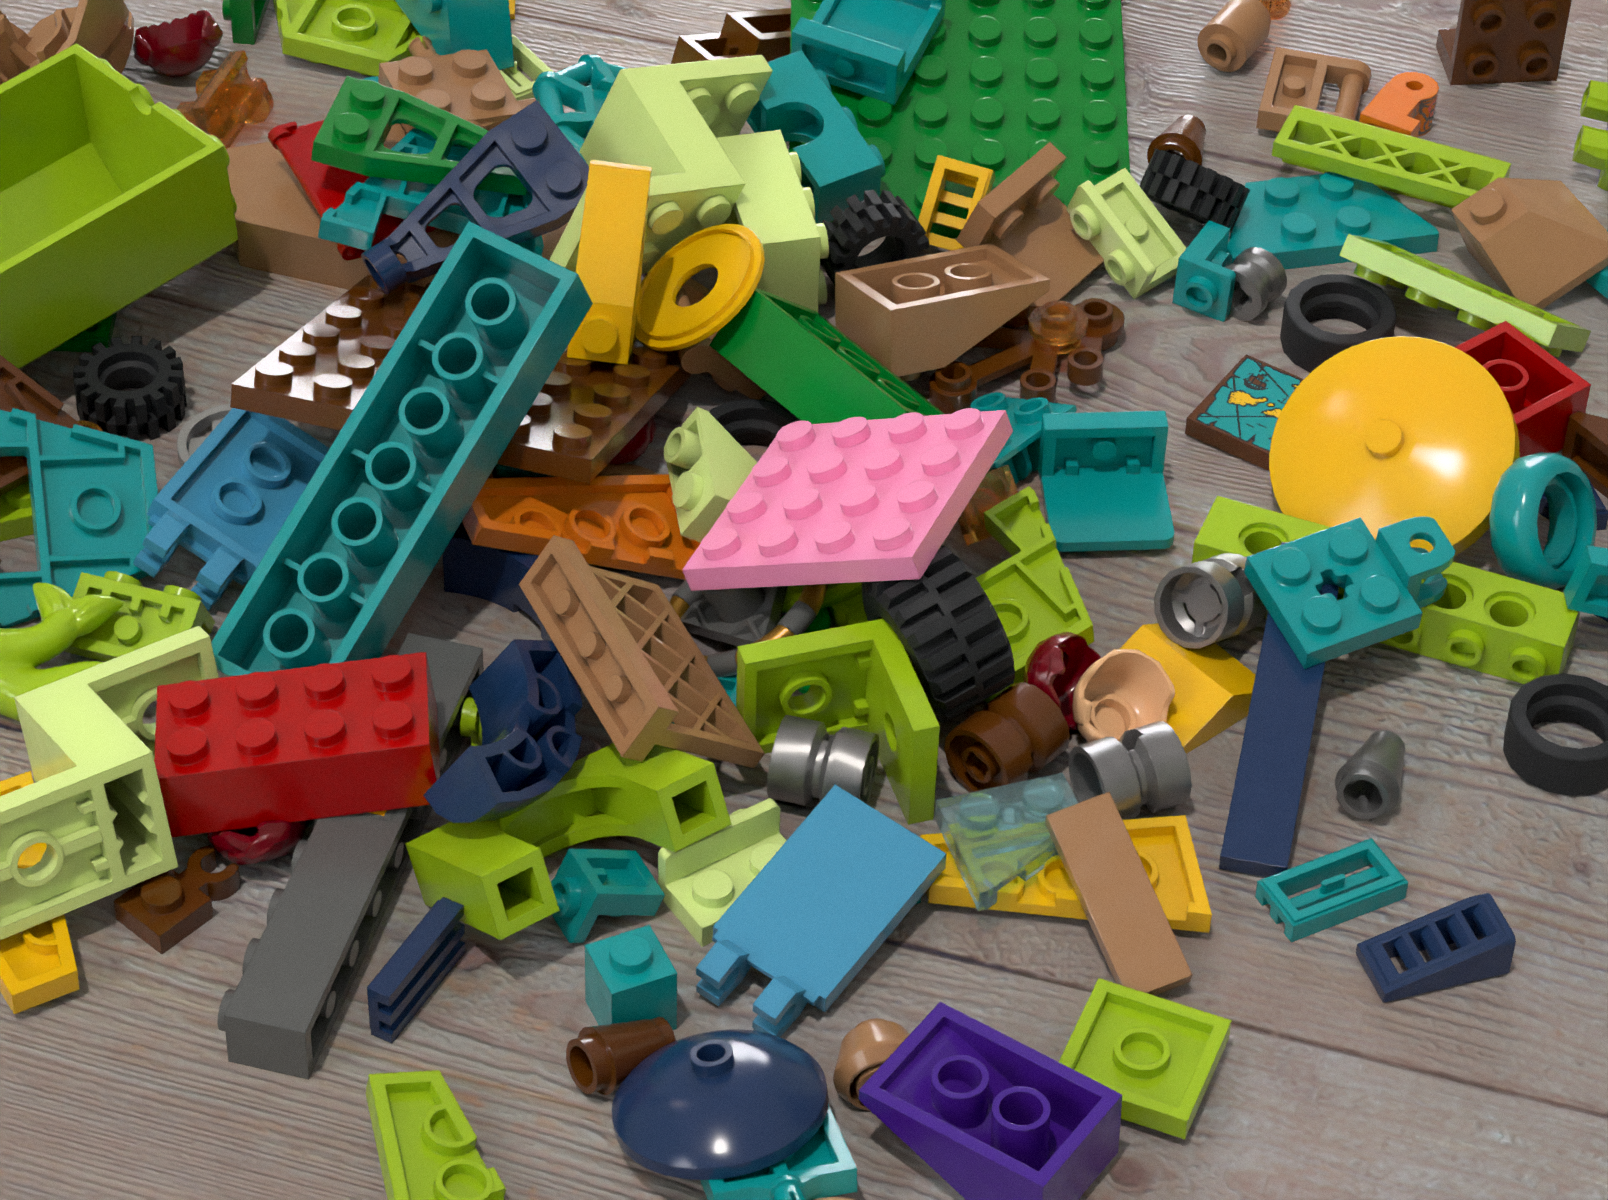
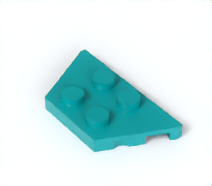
(1311, 215)

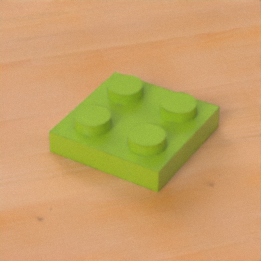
(1149, 1053)

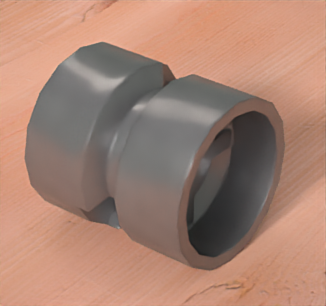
(1207, 602)
(811, 761)
(1138, 771)

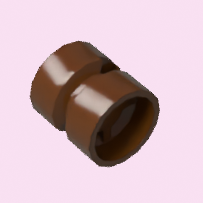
(1008, 739)

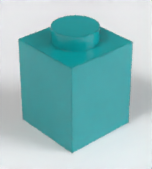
(630, 979)

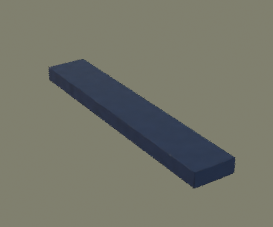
(1272, 758)

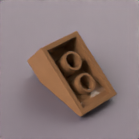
(933, 306)

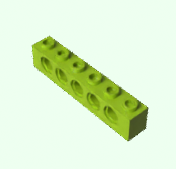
(1477, 624)

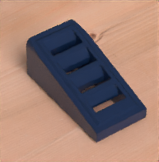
(1475, 927)

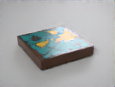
(1243, 410)

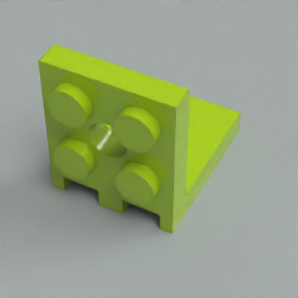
(856, 682)

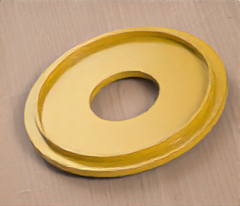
(739, 263)

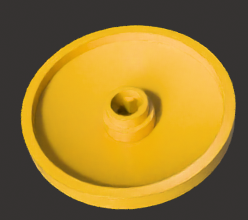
(1393, 438)

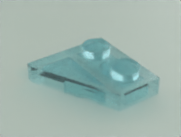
(1001, 832)

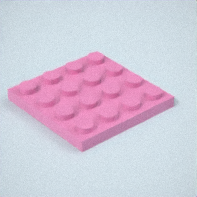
(849, 501)

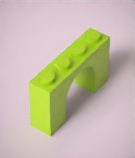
(500, 864)

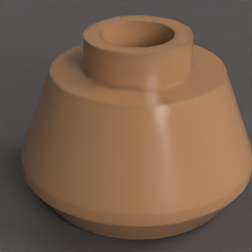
(863, 1053)

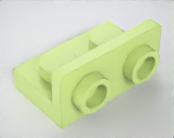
(714, 871)

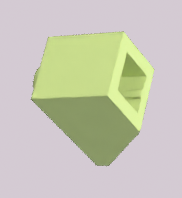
(703, 471)

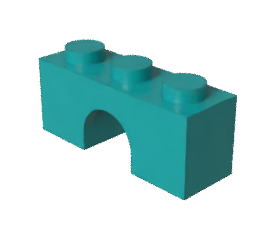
(835, 155)

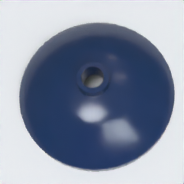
(720, 1105)

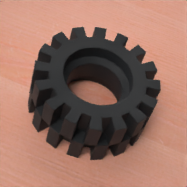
(1193, 190)
(869, 221)
(124, 367)

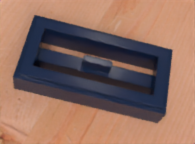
(416, 970)

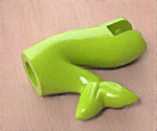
(30, 647)

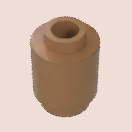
(1234, 34)

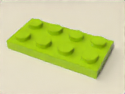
(1478, 303)

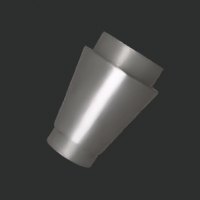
(1372, 776)

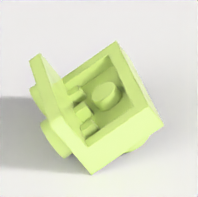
(1126, 231)

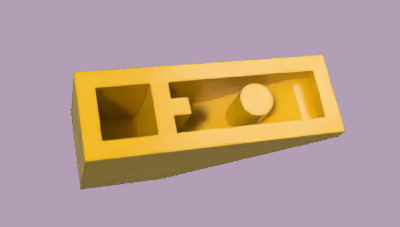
(611, 260)

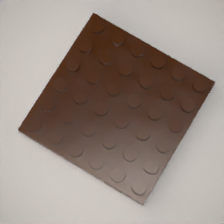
(568, 433)

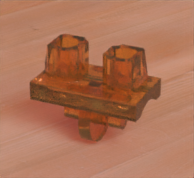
(228, 100)

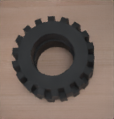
(946, 632)

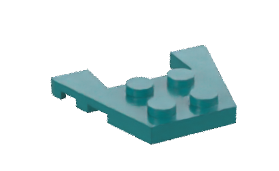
(365, 203)
(85, 503)

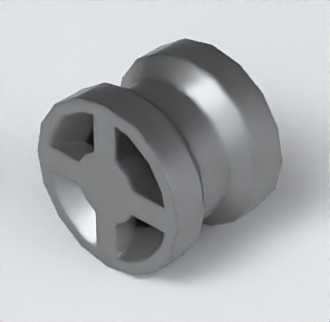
(1257, 282)

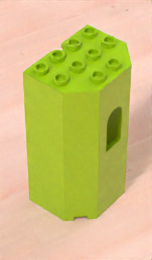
(97, 200)

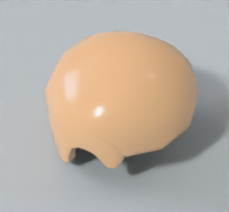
(1121, 694)

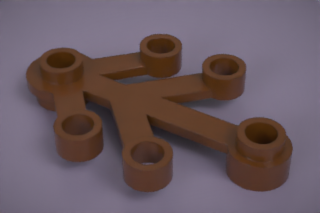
(957, 383)

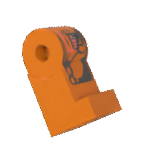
(1404, 105)

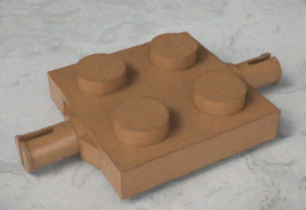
(459, 83)

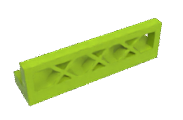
(1384, 157)

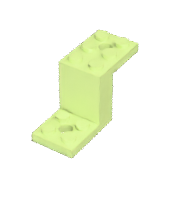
(671, 123)
(93, 784)

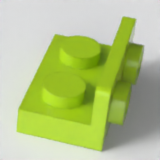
(143, 618)

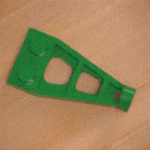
(362, 120)

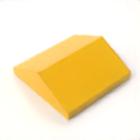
(1208, 685)

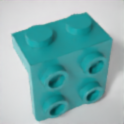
(1105, 480)

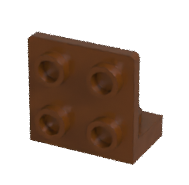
(1504, 41)

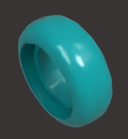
(1516, 514)

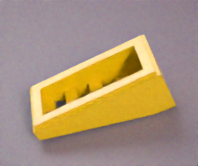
(960, 173)

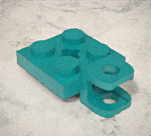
(1378, 580)

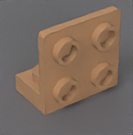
(1034, 226)

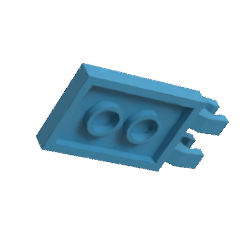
(231, 499)
(819, 909)

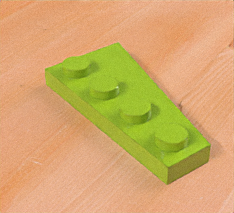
(426, 1140)

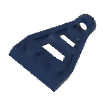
(540, 160)

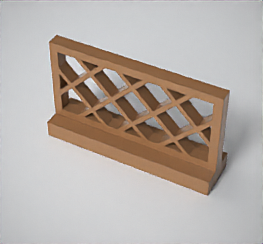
(635, 660)

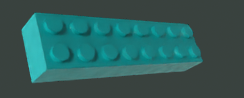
(407, 461)

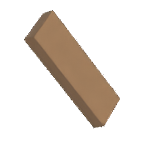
(1117, 896)

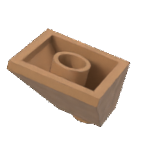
(1532, 238)

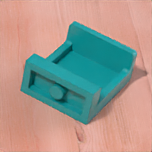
(869, 42)

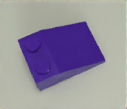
(994, 1111)

